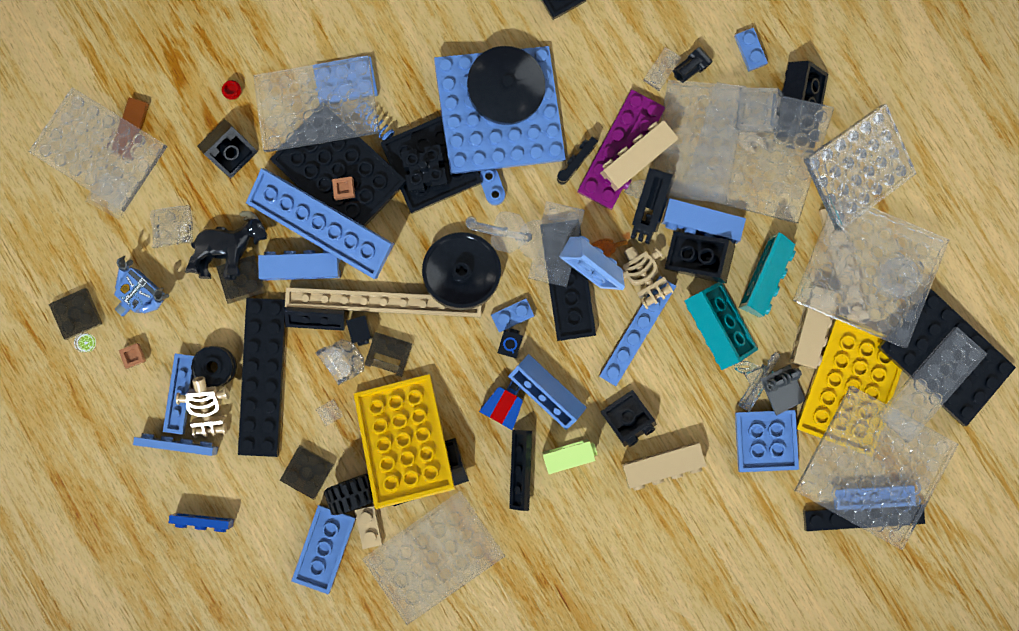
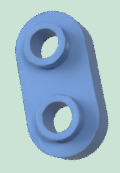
(491, 186)

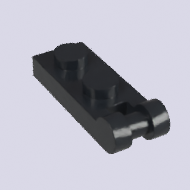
(576, 161)

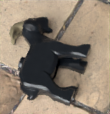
(224, 244)

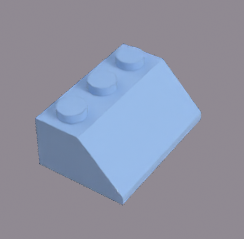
(593, 263)

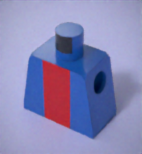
(504, 405)

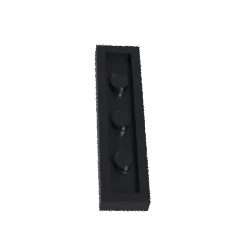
(520, 470)

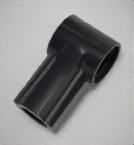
(695, 63)

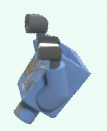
(136, 290)

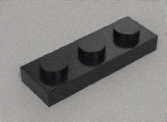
(315, 318)

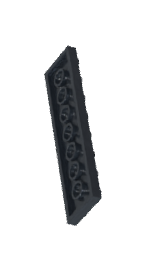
(262, 377)

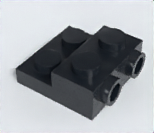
(629, 419)

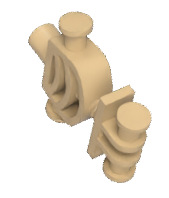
(637, 263)
(198, 404)

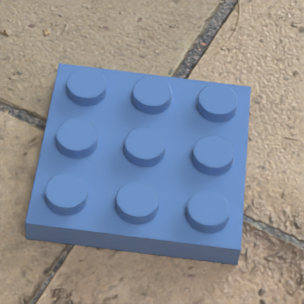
(766, 441)

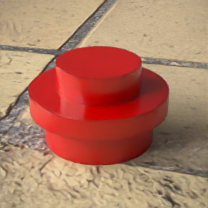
(231, 90)

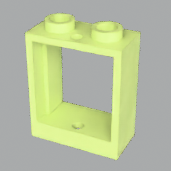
(569, 456)

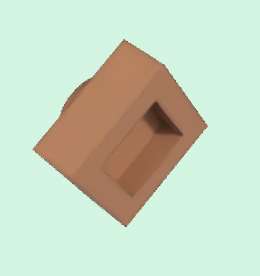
(343, 188)
(132, 356)

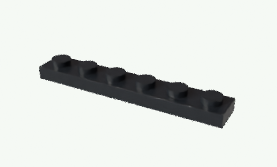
(826, 520)

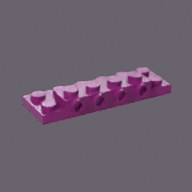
(633, 119)

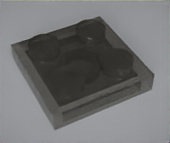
(245, 285)
(75, 314)
(307, 472)

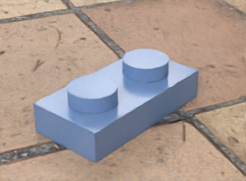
(751, 49)
(512, 315)

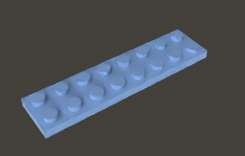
(319, 223)

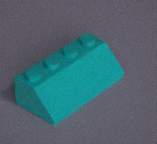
(767, 275)
(721, 325)

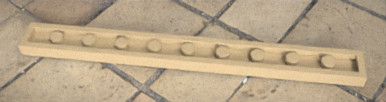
(372, 302)

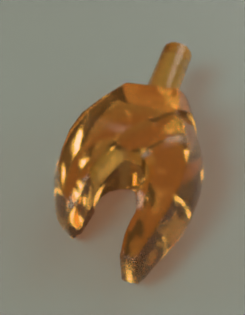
(608, 246)

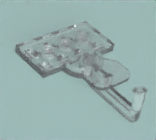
(548, 241)

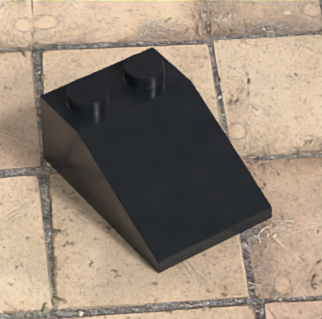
(700, 256)

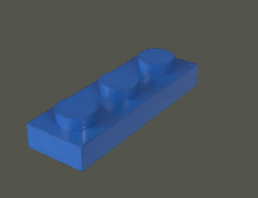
(201, 522)

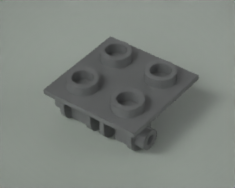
(783, 389)

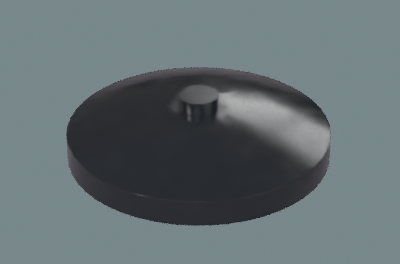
(505, 85)
(461, 271)

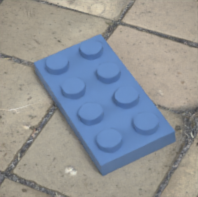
(323, 550)

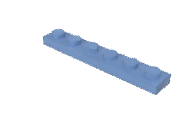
(633, 338)

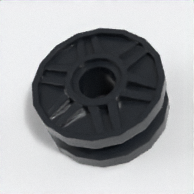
(226, 365)

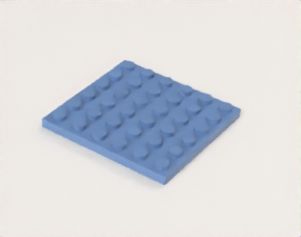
(484, 145)

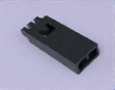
(653, 196)

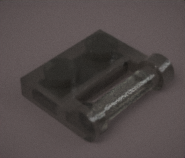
(389, 347)

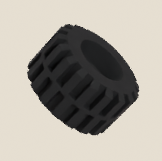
(349, 495)

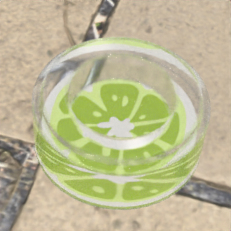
(85, 342)

